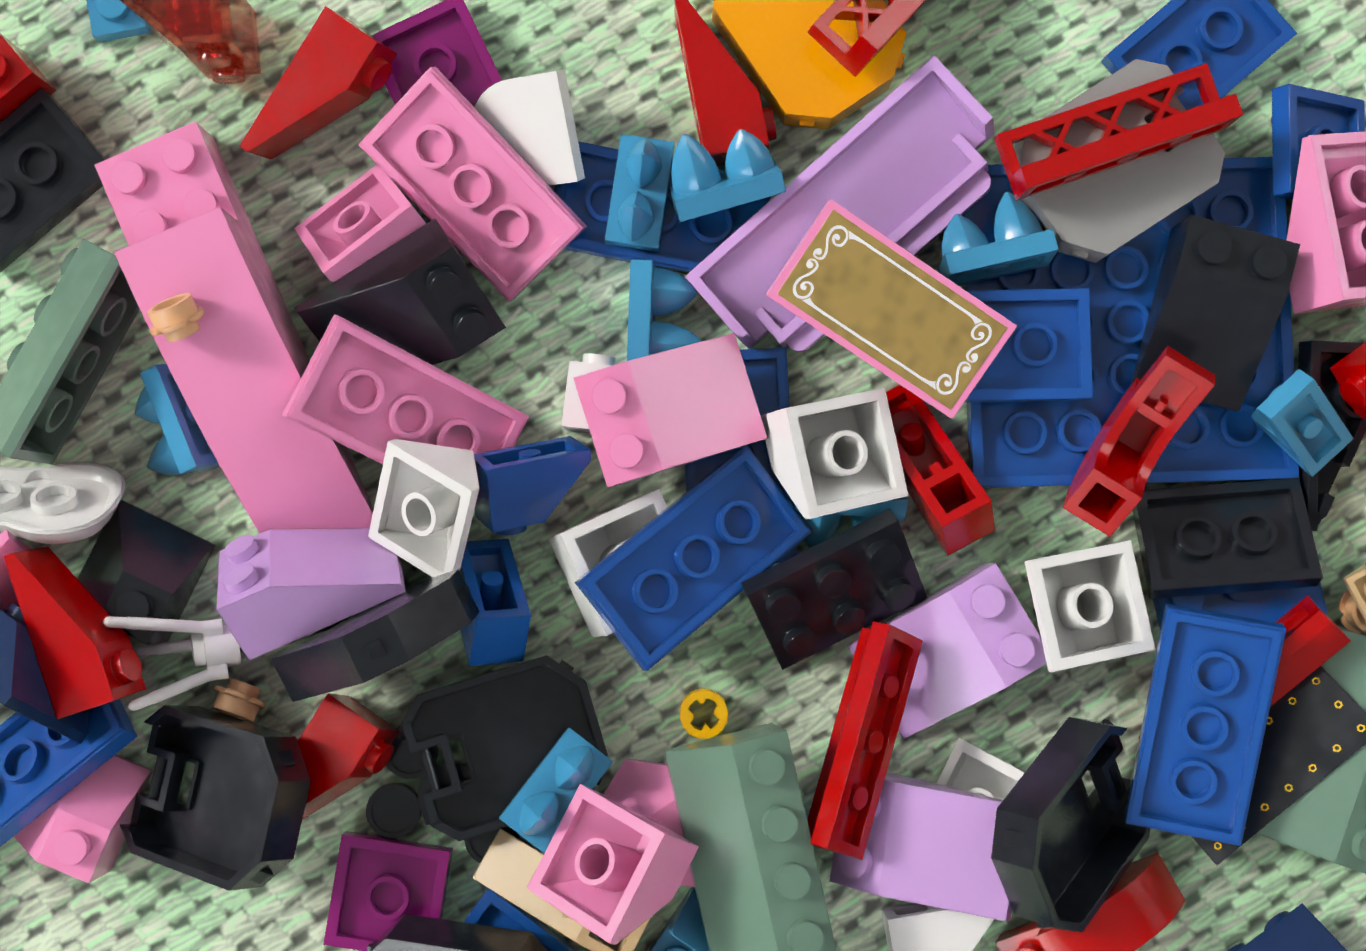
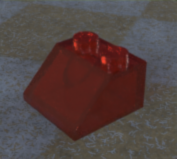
(209, 34)

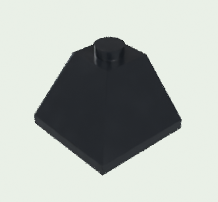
(144, 568)

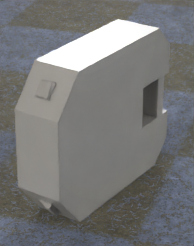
(1121, 203)

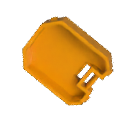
(793, 69)

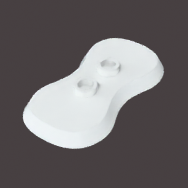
(58, 501)

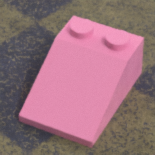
(1329, 223)
(669, 409)

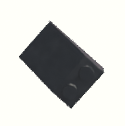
(411, 297)
(1218, 302)

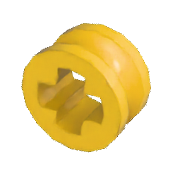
(720, 711)

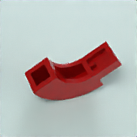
(1133, 439)
(1128, 918)

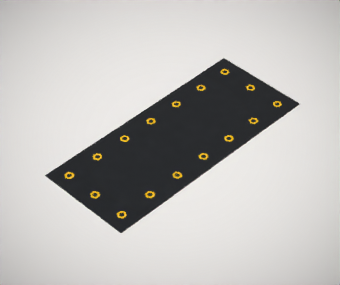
(1303, 742)

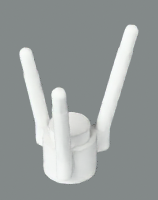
(210, 647)

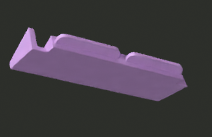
(896, 170)

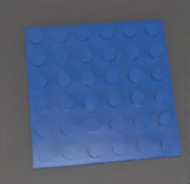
(1049, 439)

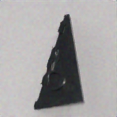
(1316, 360)

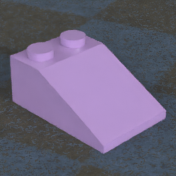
(300, 582)
(971, 646)
(929, 850)

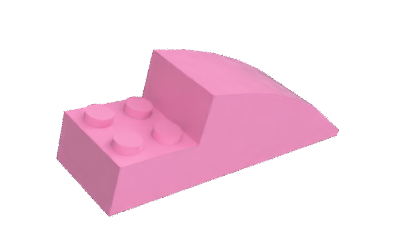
(247, 356)

